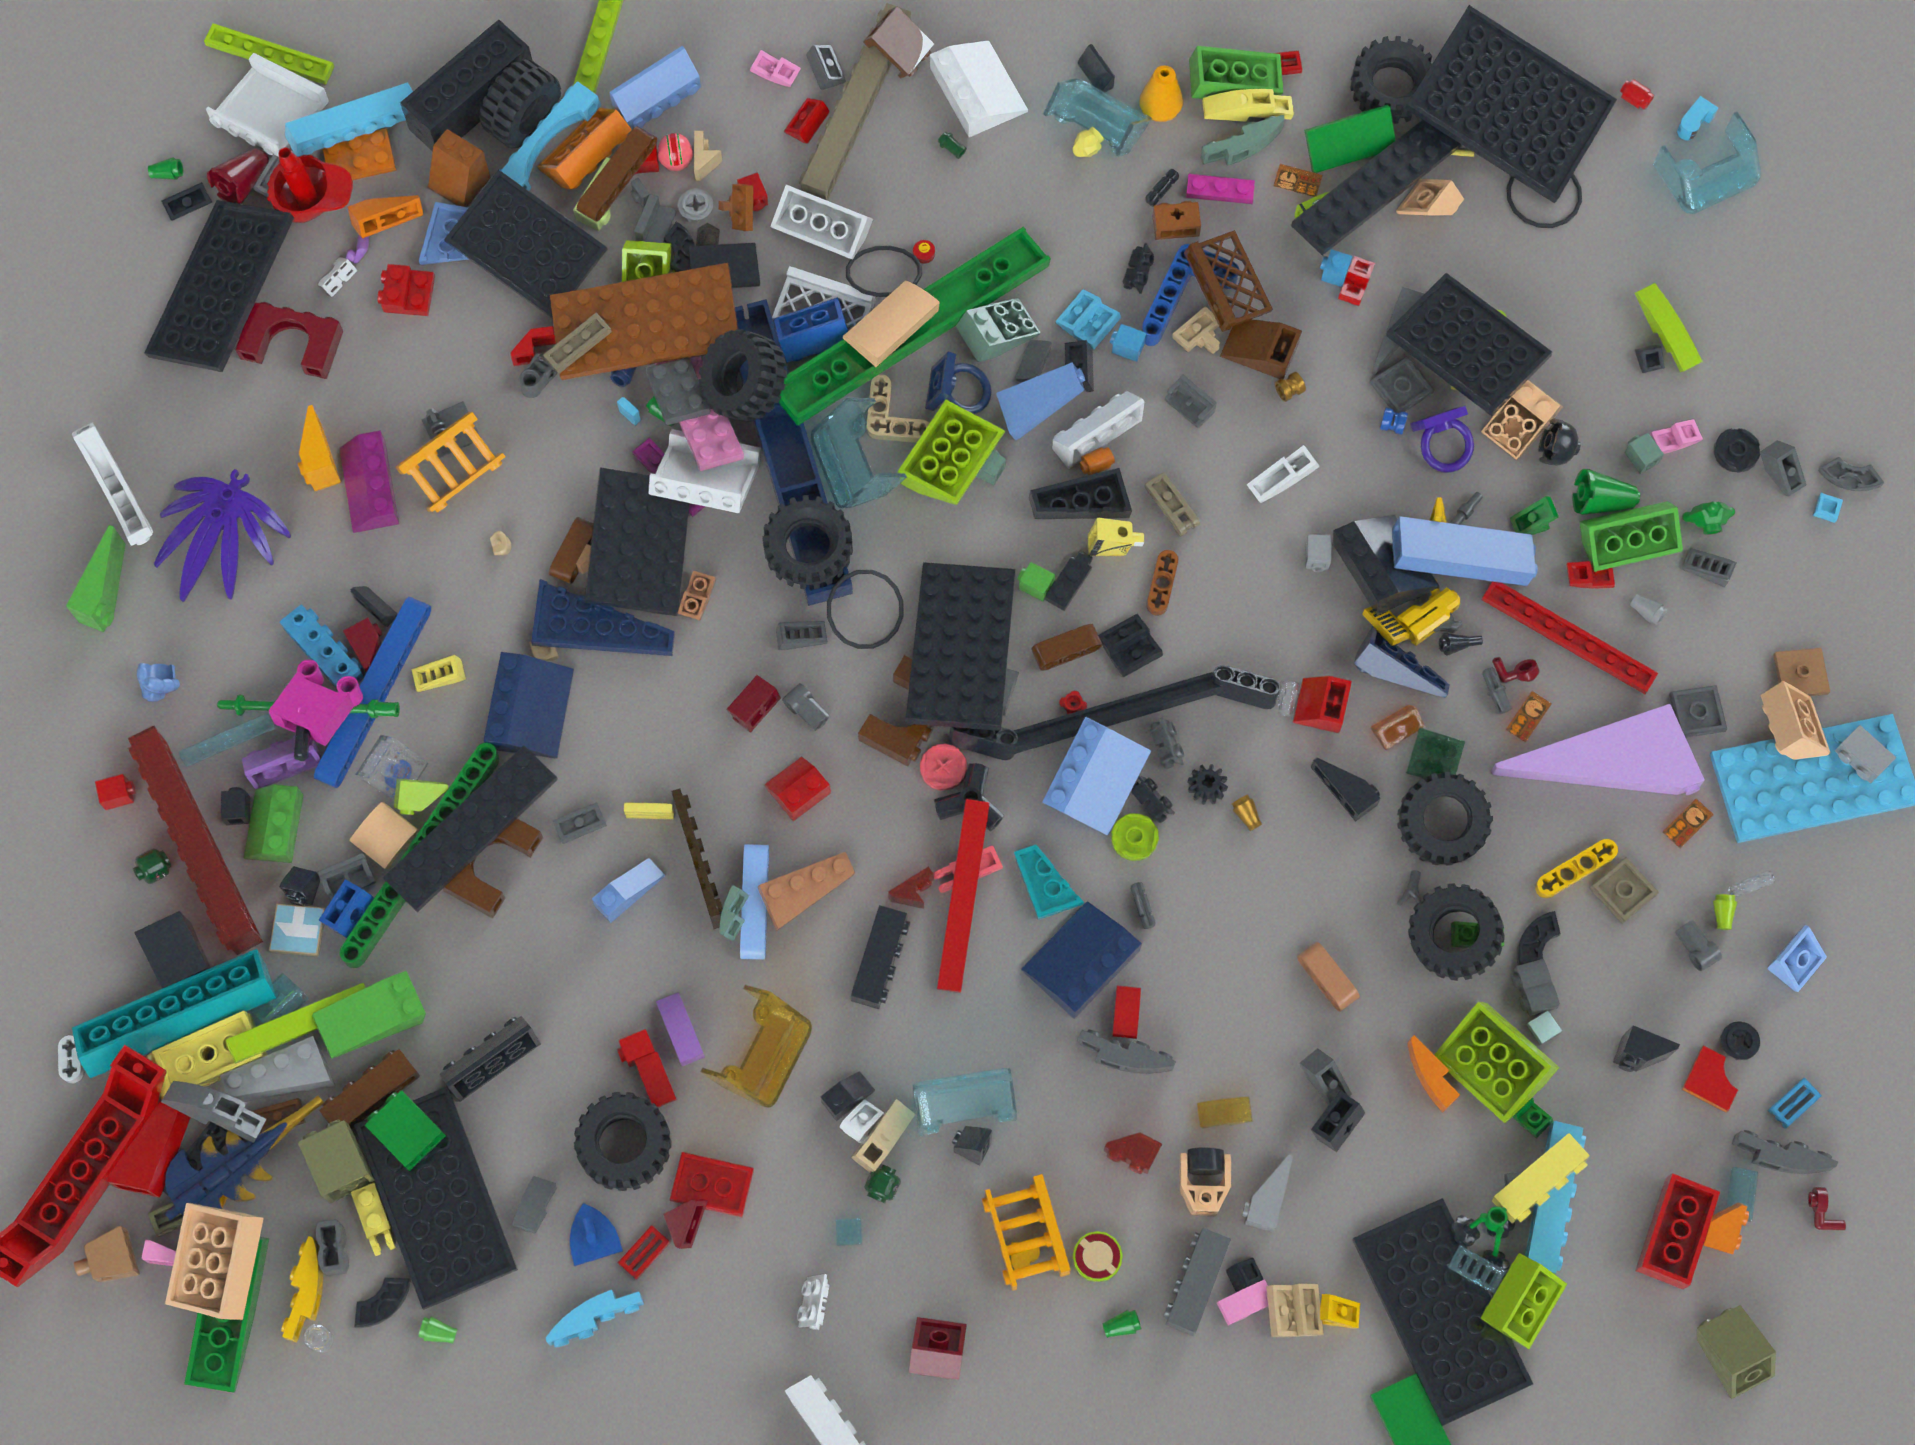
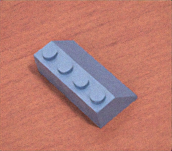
(656, 89)

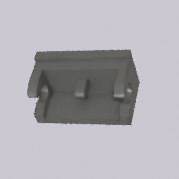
(1191, 401)
(353, 869)

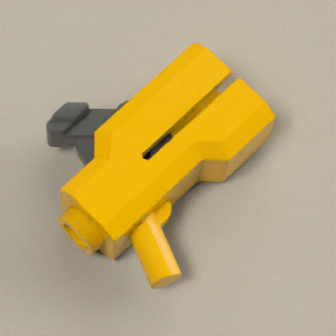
(1432, 615)

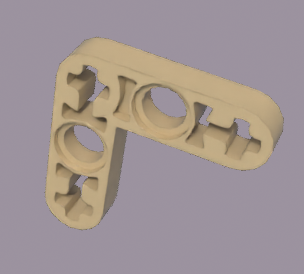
(882, 418)

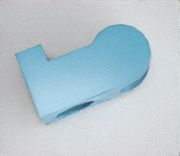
(1700, 111)

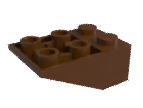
(1262, 346)

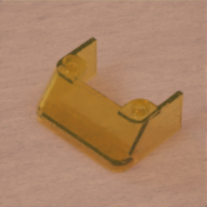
(771, 1053)

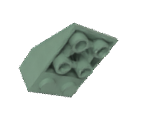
(996, 328)

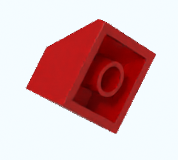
(798, 788)

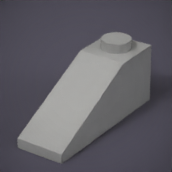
(1267, 1201)

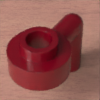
(1523, 671)
(1819, 1202)

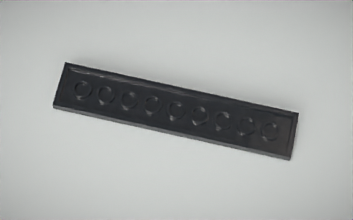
(1374, 186)

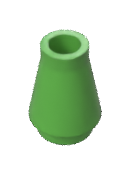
(436, 1331)

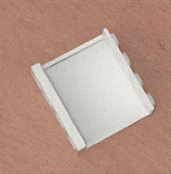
(265, 102)
(717, 487)

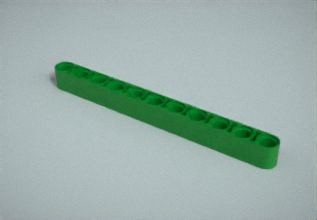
(393, 906)

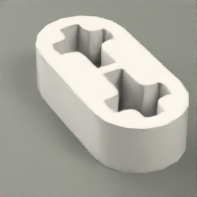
(64, 1061)

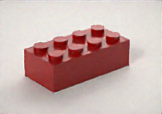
(1677, 1231)

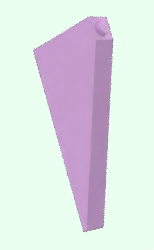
(1631, 754)

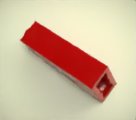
(147, 1158)

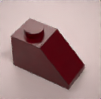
(364, 641)

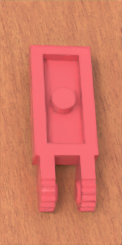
(989, 864)

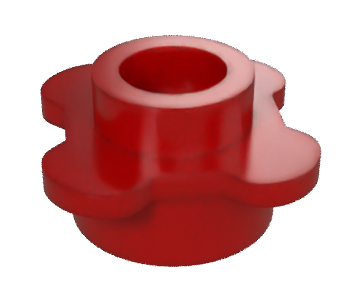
(1074, 697)

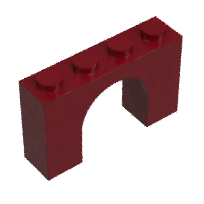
(267, 321)

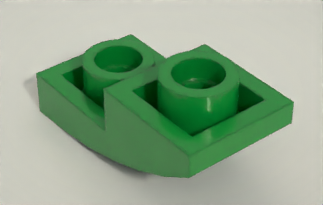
(1533, 1118)

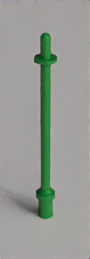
(373, 708)

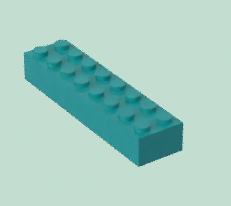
(174, 1011)

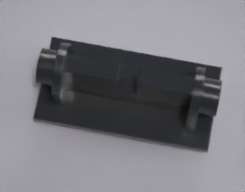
(1141, 259)
(1159, 804)

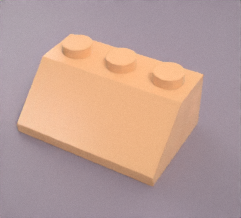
(1794, 722)

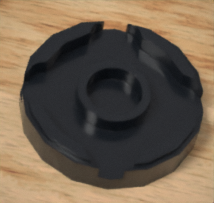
(1737, 450)

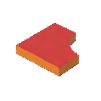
(1709, 1081)

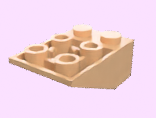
(1522, 419)

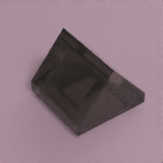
(707, 235)

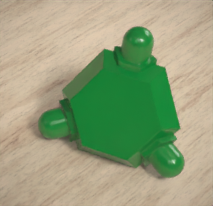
(1709, 516)

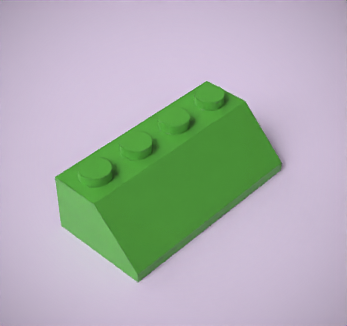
(1632, 535)

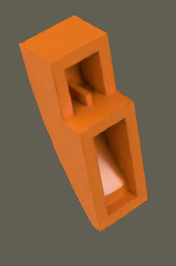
(1431, 1073)

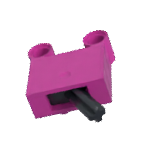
(313, 709)

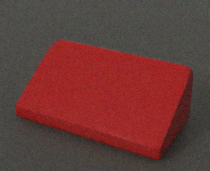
(807, 120)

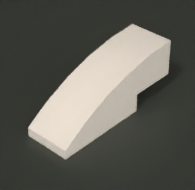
(1283, 474)

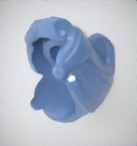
(156, 680)

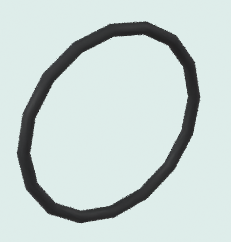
(1545, 225)
(875, 248)
(898, 623)

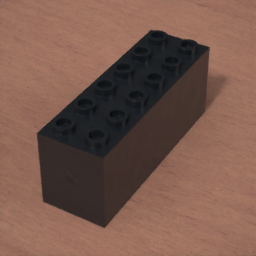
(457, 90)

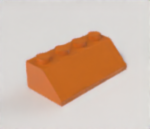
(585, 148)

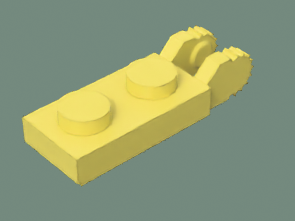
(373, 1216)

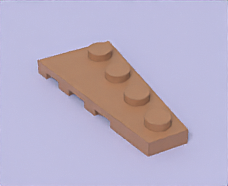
(798, 890)

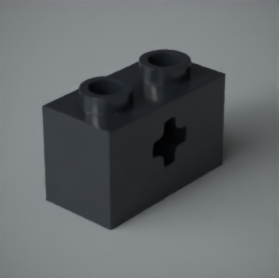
(1338, 1121)

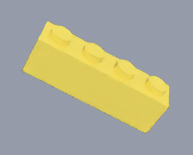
(1541, 1177)

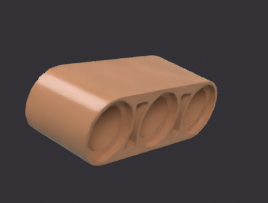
(1328, 976)

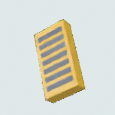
(1387, 626)

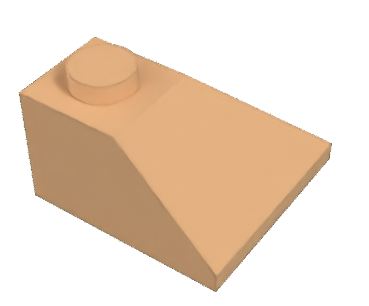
(1432, 198)

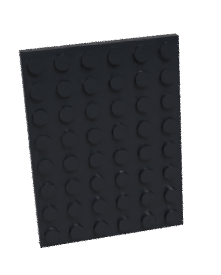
(1511, 104)

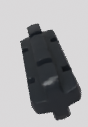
(1162, 187)

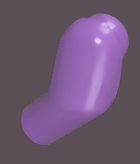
(361, 249)

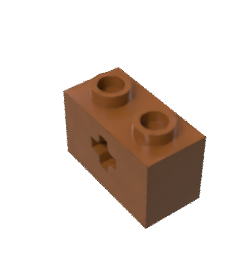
(1187, 223)

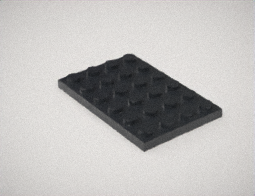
(525, 242)
(1469, 344)
(636, 545)

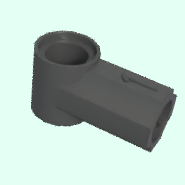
(801, 702)
(1701, 951)

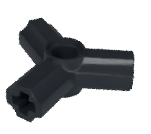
(973, 786)

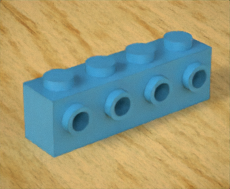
(319, 646)

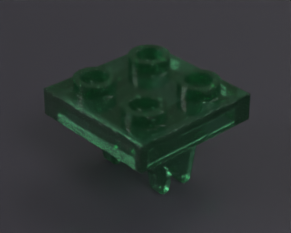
(1434, 754)

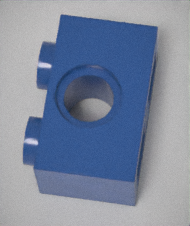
(346, 908)

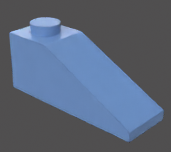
(627, 889)

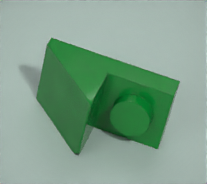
(1535, 517)

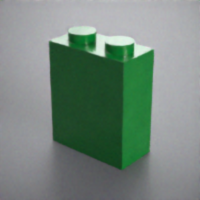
(404, 1129)

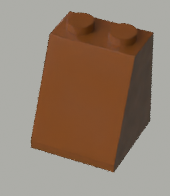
(457, 169)

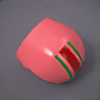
(675, 152)

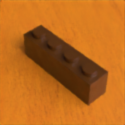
(370, 1091)

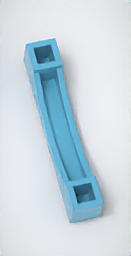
(575, 106)

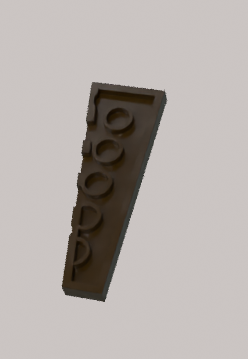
(696, 848)

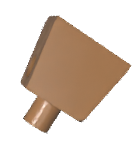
(109, 1257)

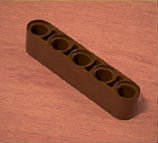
(616, 174)

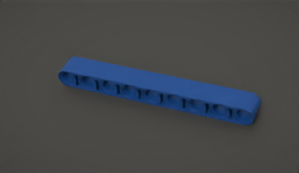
(375, 685)

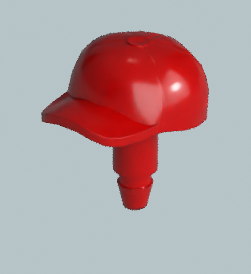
(308, 186)

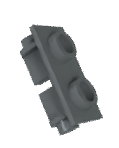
(1165, 734)

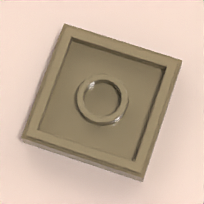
(1624, 890)

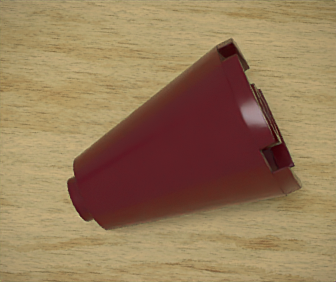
(238, 175)

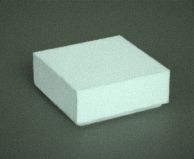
(1544, 1027)

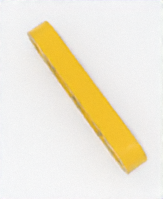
(1577, 869)

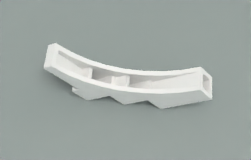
(113, 484)

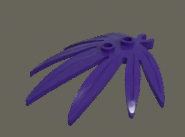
(221, 509)

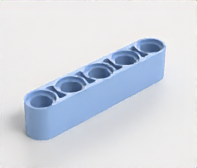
(754, 910)

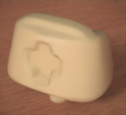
(500, 543)

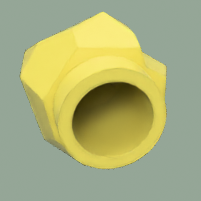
(1087, 143)

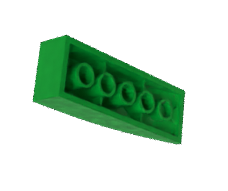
(221, 1343)

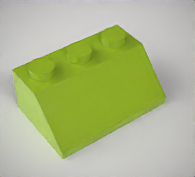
(1524, 1300)

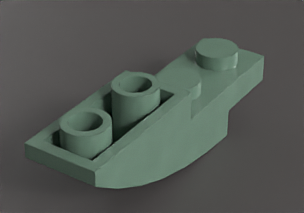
(1249, 142)

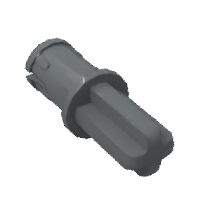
(1496, 690)

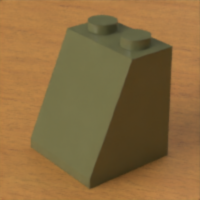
(336, 1161)
(1737, 1351)

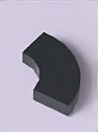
(679, 240)
(1535, 938)
(383, 1304)

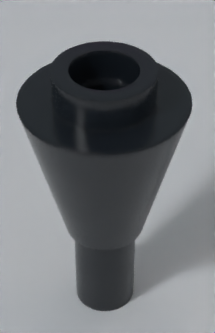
(1453, 643)

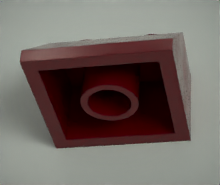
(937, 1348)

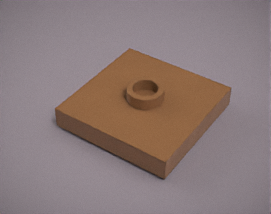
(1803, 670)

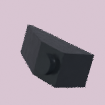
(1350, 790)
(973, 1143)

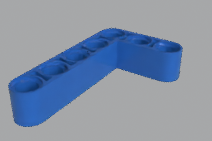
(1176, 287)

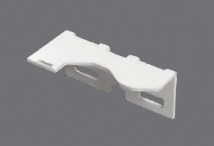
(341, 275)

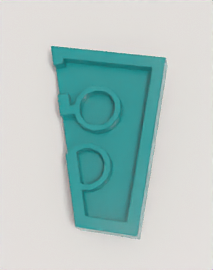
(1045, 886)

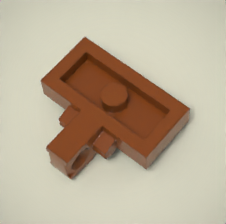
(740, 207)

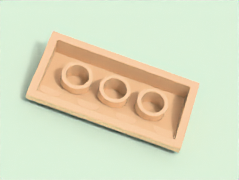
(892, 322)

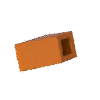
(1726, 1227)

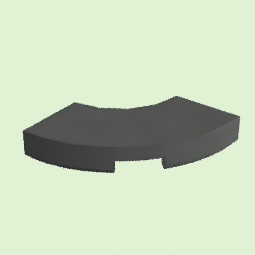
(1851, 477)

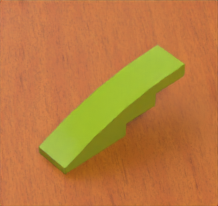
(1669, 327)

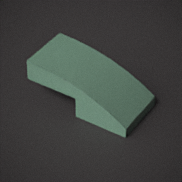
(730, 921)

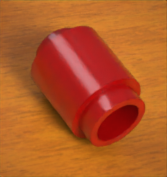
(1636, 94)

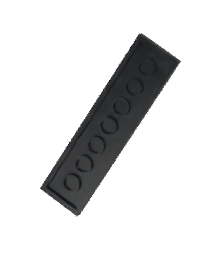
(470, 828)

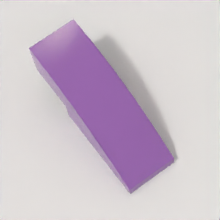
(680, 1029)

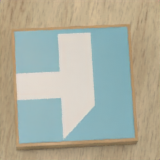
(297, 930)

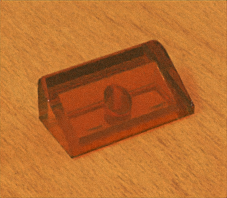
(1398, 726)

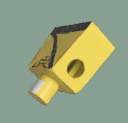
(1112, 538)

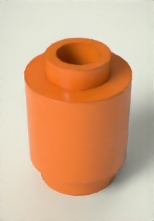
(1097, 461)

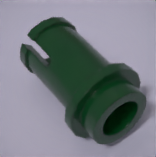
(952, 145)

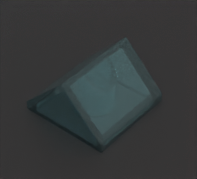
(288, 999)

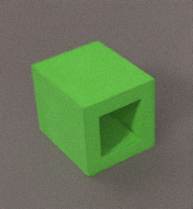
(1035, 581)

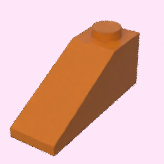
(383, 213)

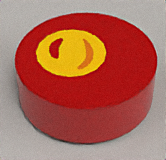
(924, 251)

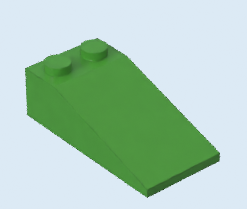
(1227, 70)
(97, 590)
(370, 1015)

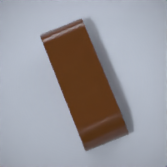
(565, 561)
(1066, 647)

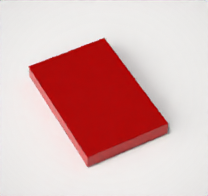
(717, 1181)

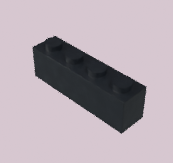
(879, 957)

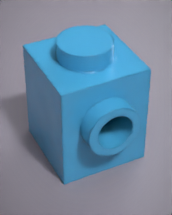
(1335, 267)
(1128, 342)

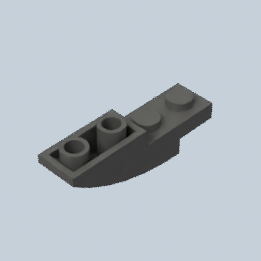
(1135, 1059)
(214, 1106)
(1792, 1159)

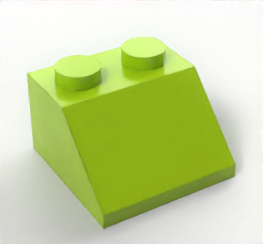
(645, 259)

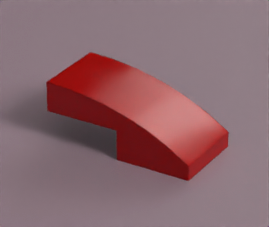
(1356, 281)
(1582, 576)
(1126, 1012)
(655, 1079)

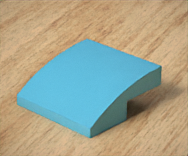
(1088, 319)

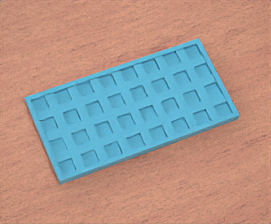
(1781, 795)

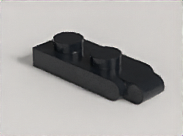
(1069, 580)

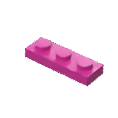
(1220, 188)

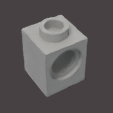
(1318, 552)

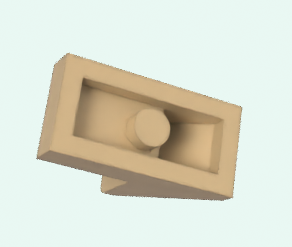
(704, 159)

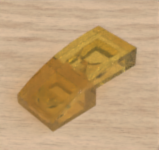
(1224, 1111)

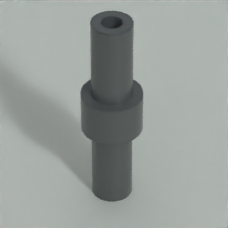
(1466, 509)

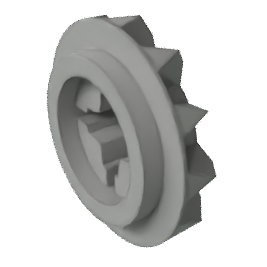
(686, 202)

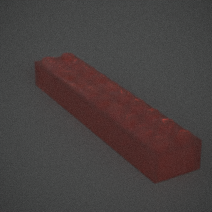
(194, 841)

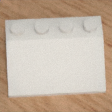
(976, 86)

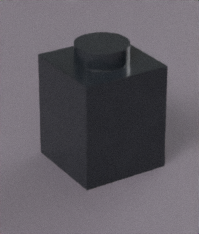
(235, 806)

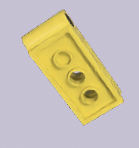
(187, 1057)

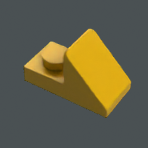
(1339, 1311)

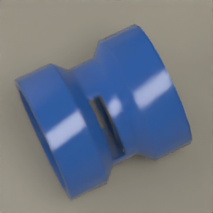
(1399, 421)

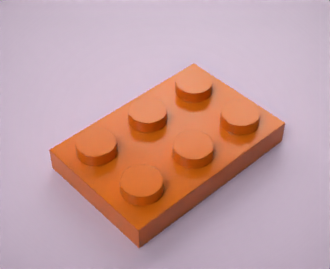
(363, 155)

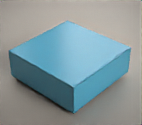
(629, 411)
(1827, 507)

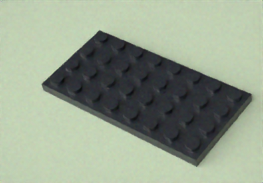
(219, 285)
(961, 646)
(441, 1209)
(1440, 1313)

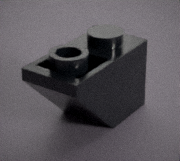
(300, 886)

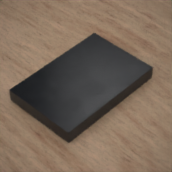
(739, 256)

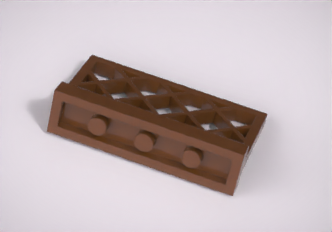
(1210, 282)

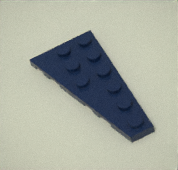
(569, 622)

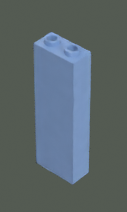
(1463, 551)

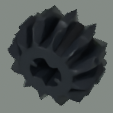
(1202, 791)

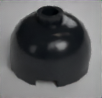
(1558, 443)

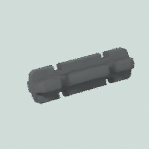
(1143, 905)

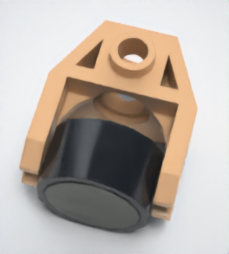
(1204, 1162)

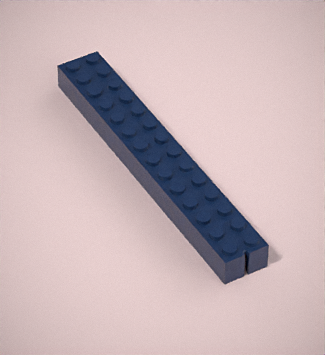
(790, 463)

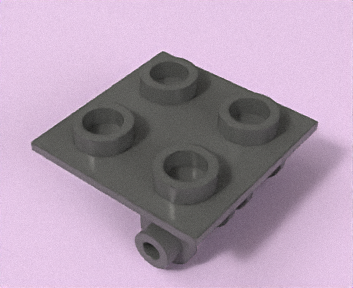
(438, 421)

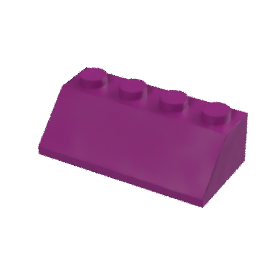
(368, 482)

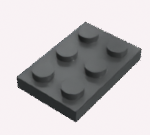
(677, 391)

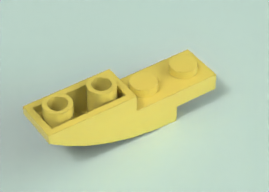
(1247, 103)

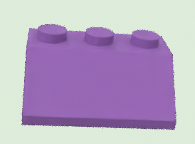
(277, 763)

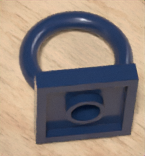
(944, 379)

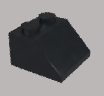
(1642, 1049)

